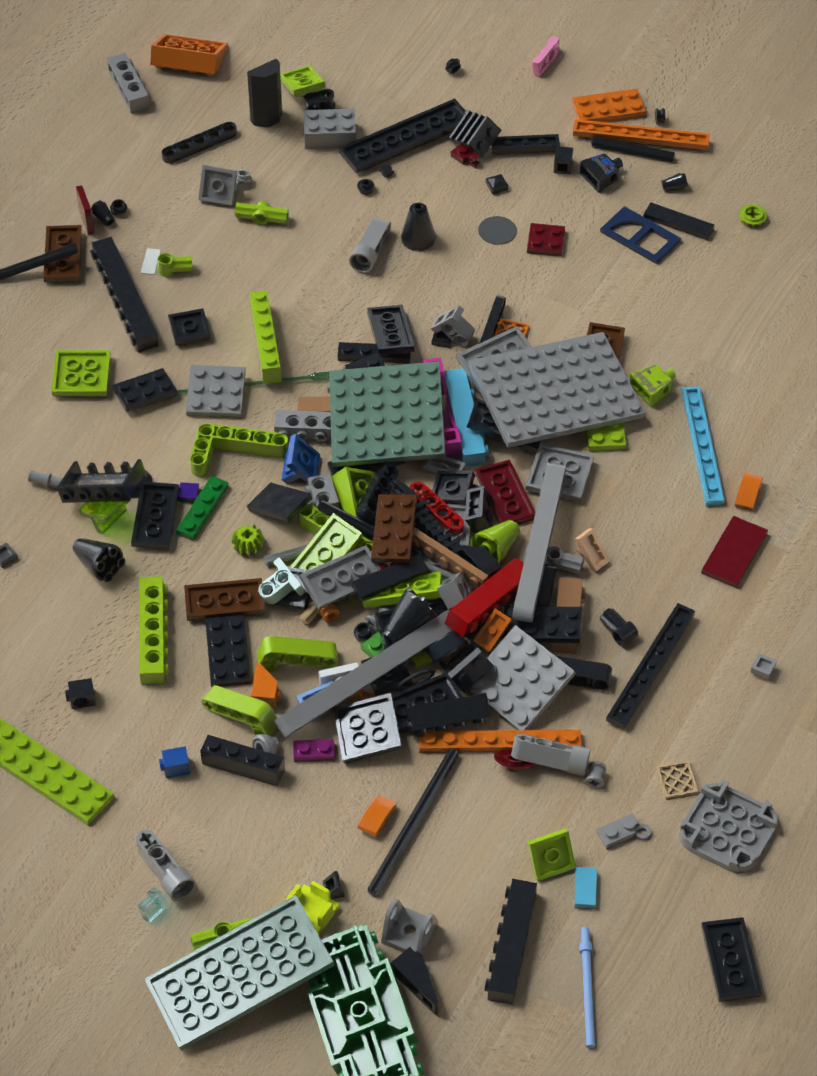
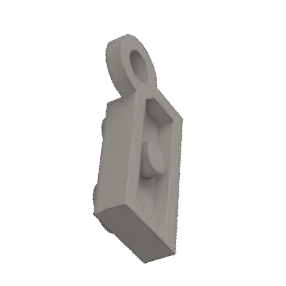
(622, 830)

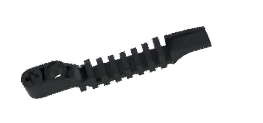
(476, 556)

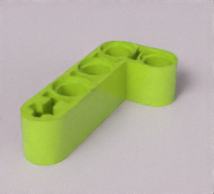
(296, 652)
(242, 709)

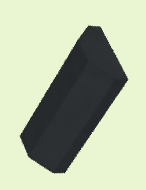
(265, 94)

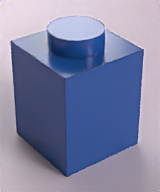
(175, 762)

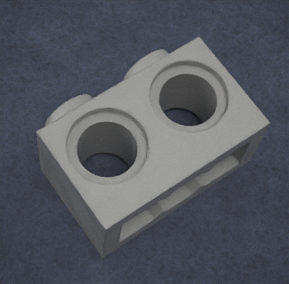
(322, 488)
(454, 590)

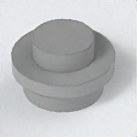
(243, 177)

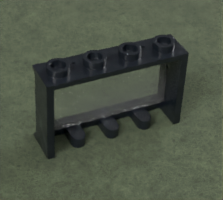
(98, 486)

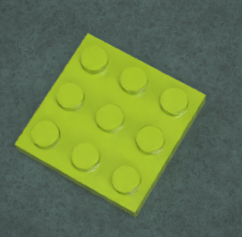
(81, 373)

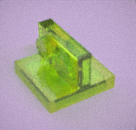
(103, 513)

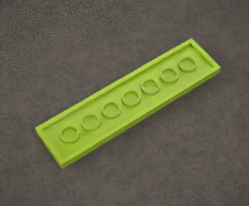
(51, 775)

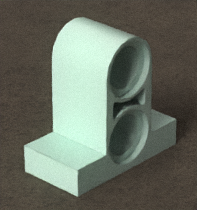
(275, 583)

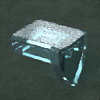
(153, 904)

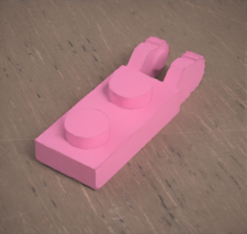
(546, 56)

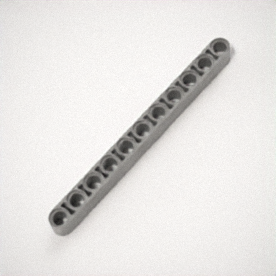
(539, 543)
(362, 676)

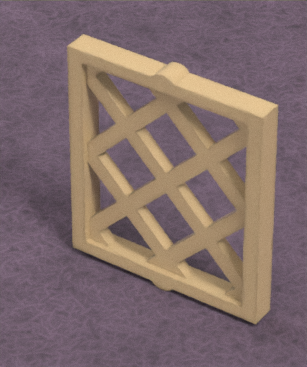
(682, 772)

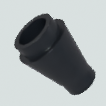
(674, 182)
(102, 212)

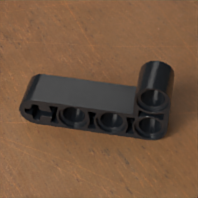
(380, 484)

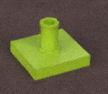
(551, 854)

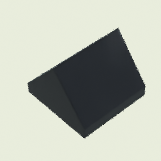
(334, 884)

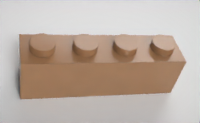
(569, 595)

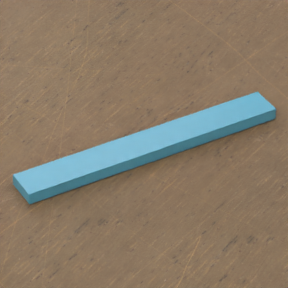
(703, 447)

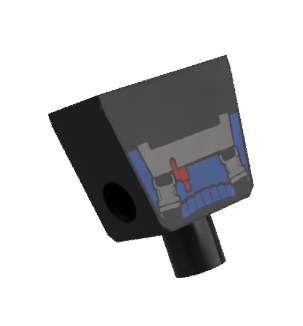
(600, 171)

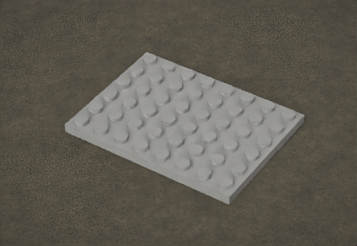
(555, 389)

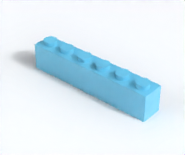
(461, 403)

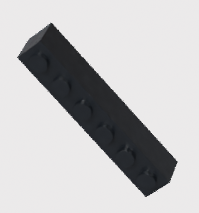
(512, 941)

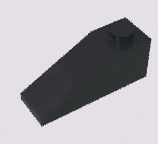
(413, 974)

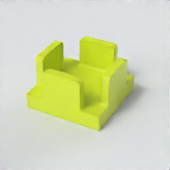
(316, 904)

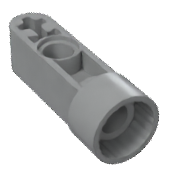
(366, 252)
(551, 754)
(173, 878)

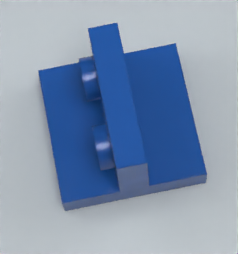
(300, 460)

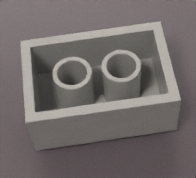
(329, 128)

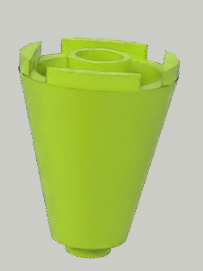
(497, 539)

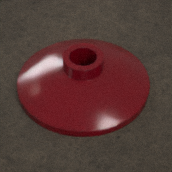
(513, 765)

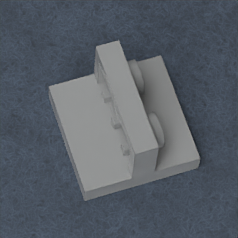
(218, 185)

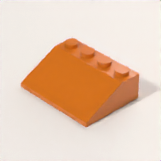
(187, 54)

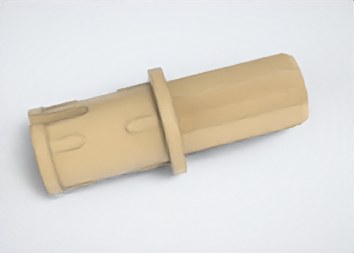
(309, 614)

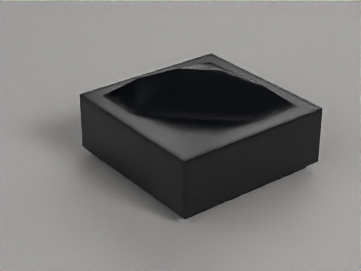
(496, 184)

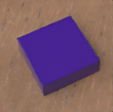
(188, 492)

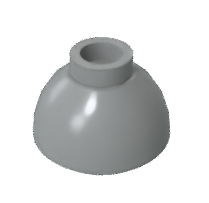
(265, 743)

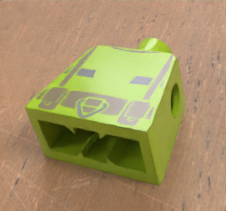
(652, 383)

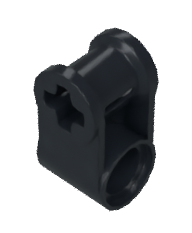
(318, 100)

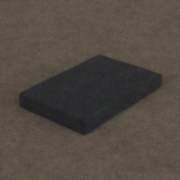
(279, 502)

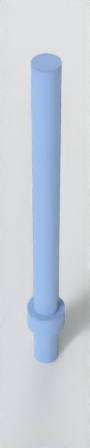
(586, 949)

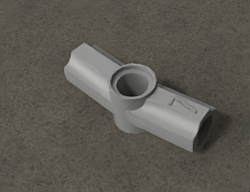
(564, 560)

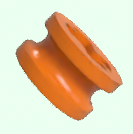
(330, 613)

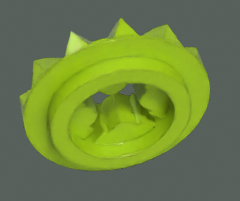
(759, 213)

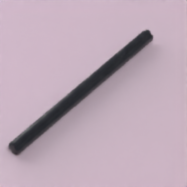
(413, 822)

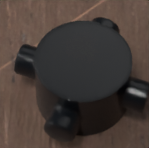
(386, 171)

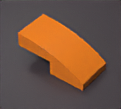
(748, 491)
(376, 815)

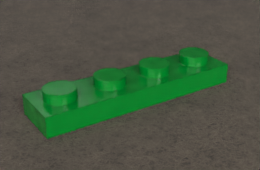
(202, 508)

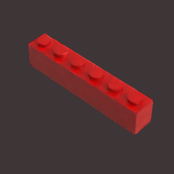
(487, 597)

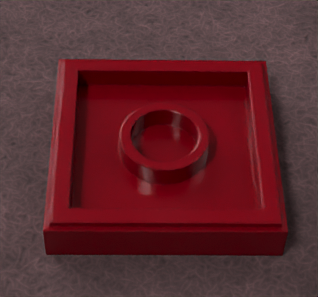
(85, 209)

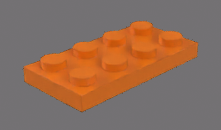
(609, 106)

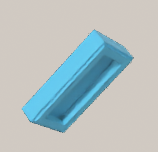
(585, 887)

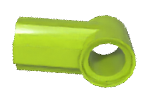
(168, 264)

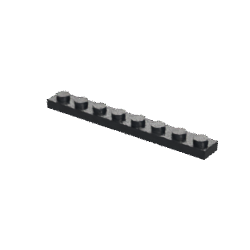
(650, 666)

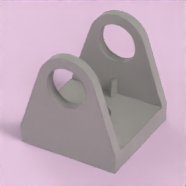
(401, 918)

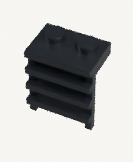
(475, 132)
(471, 668)

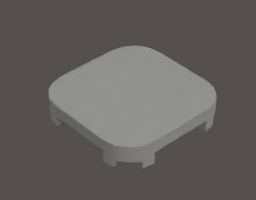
(728, 827)

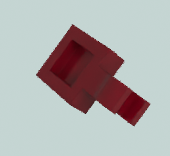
(465, 154)

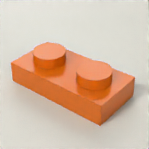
(492, 630)

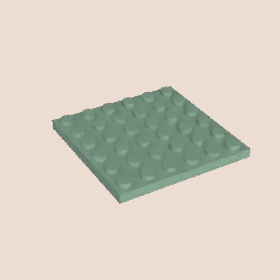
(386, 414)

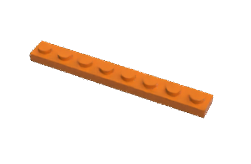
(641, 134)
(489, 739)

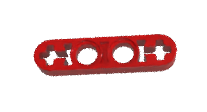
(440, 505)

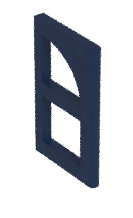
(628, 216)

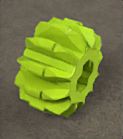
(247, 539)

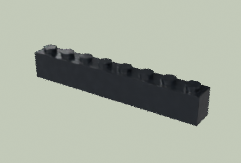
(124, 294)

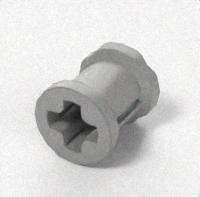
(595, 776)

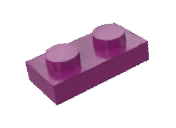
(313, 750)

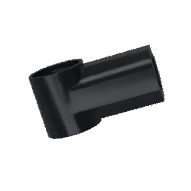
(621, 630)

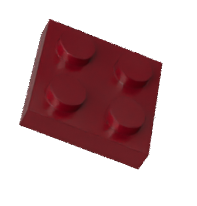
(546, 239)

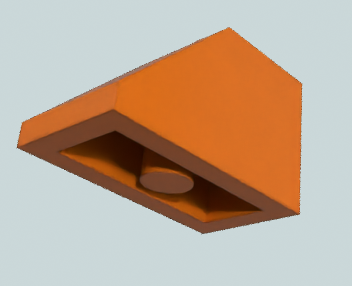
(265, 687)

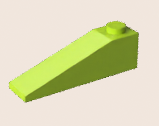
(350, 487)

